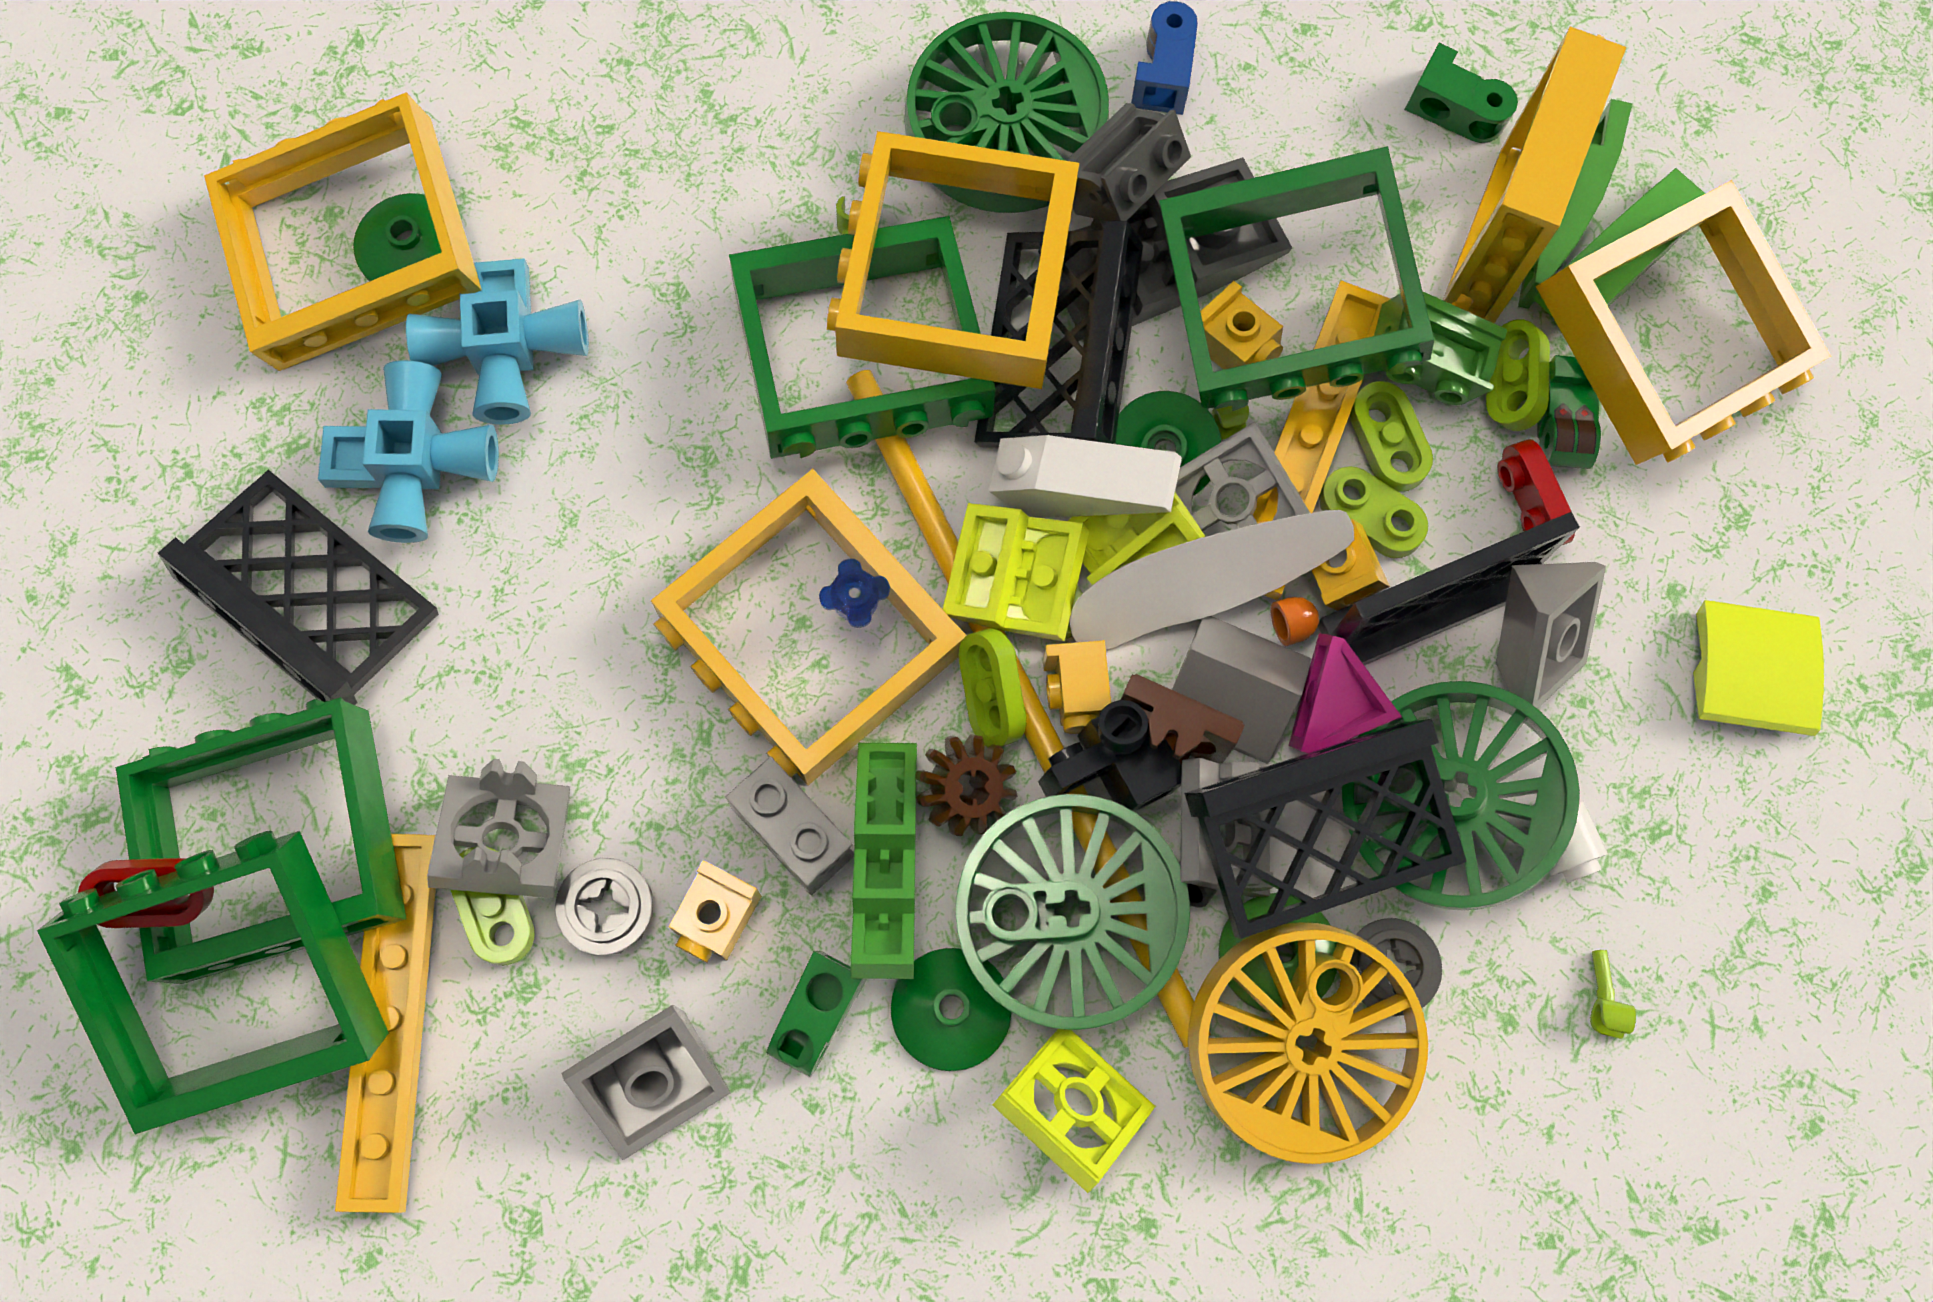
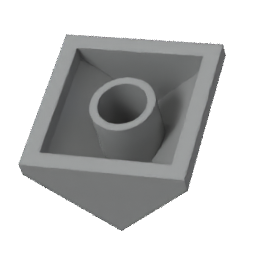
(1547, 626)
(1244, 680)
(647, 1081)

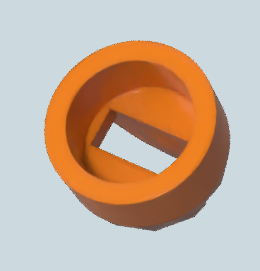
(1294, 619)

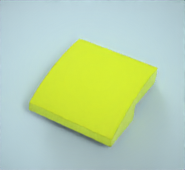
(1128, 537)
(1016, 571)
(1760, 668)

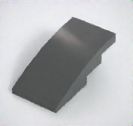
(1213, 257)

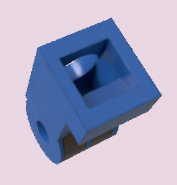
(1171, 47)

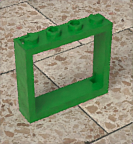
(1280, 196)
(857, 422)
(151, 832)
(117, 1029)

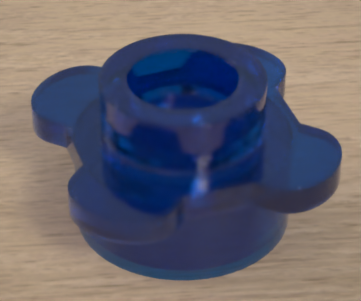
(860, 609)

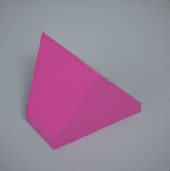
(1338, 698)

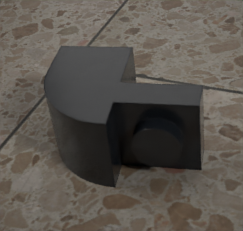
(1129, 778)

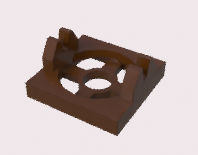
(1184, 722)

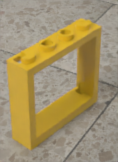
(1534, 185)
(367, 307)
(936, 347)
(1615, 368)
(858, 543)

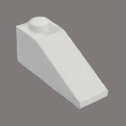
(1082, 477)

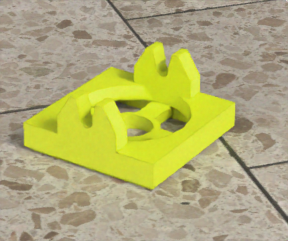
(1127, 1104)

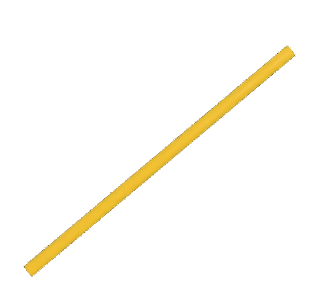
(1039, 729)

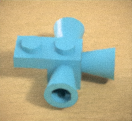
(499, 338)
(404, 453)

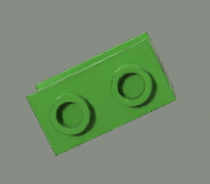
(1461, 355)

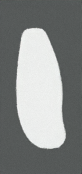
(1206, 576)

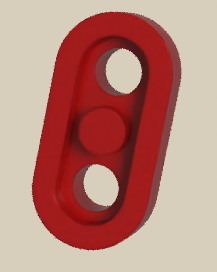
(1533, 483)
(166, 914)

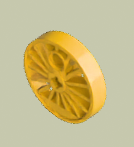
(1307, 1068)

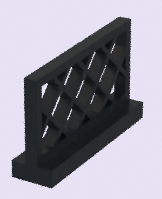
(1105, 333)
(1443, 595)
(255, 614)
(1312, 774)

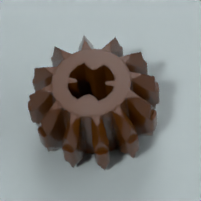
(985, 778)

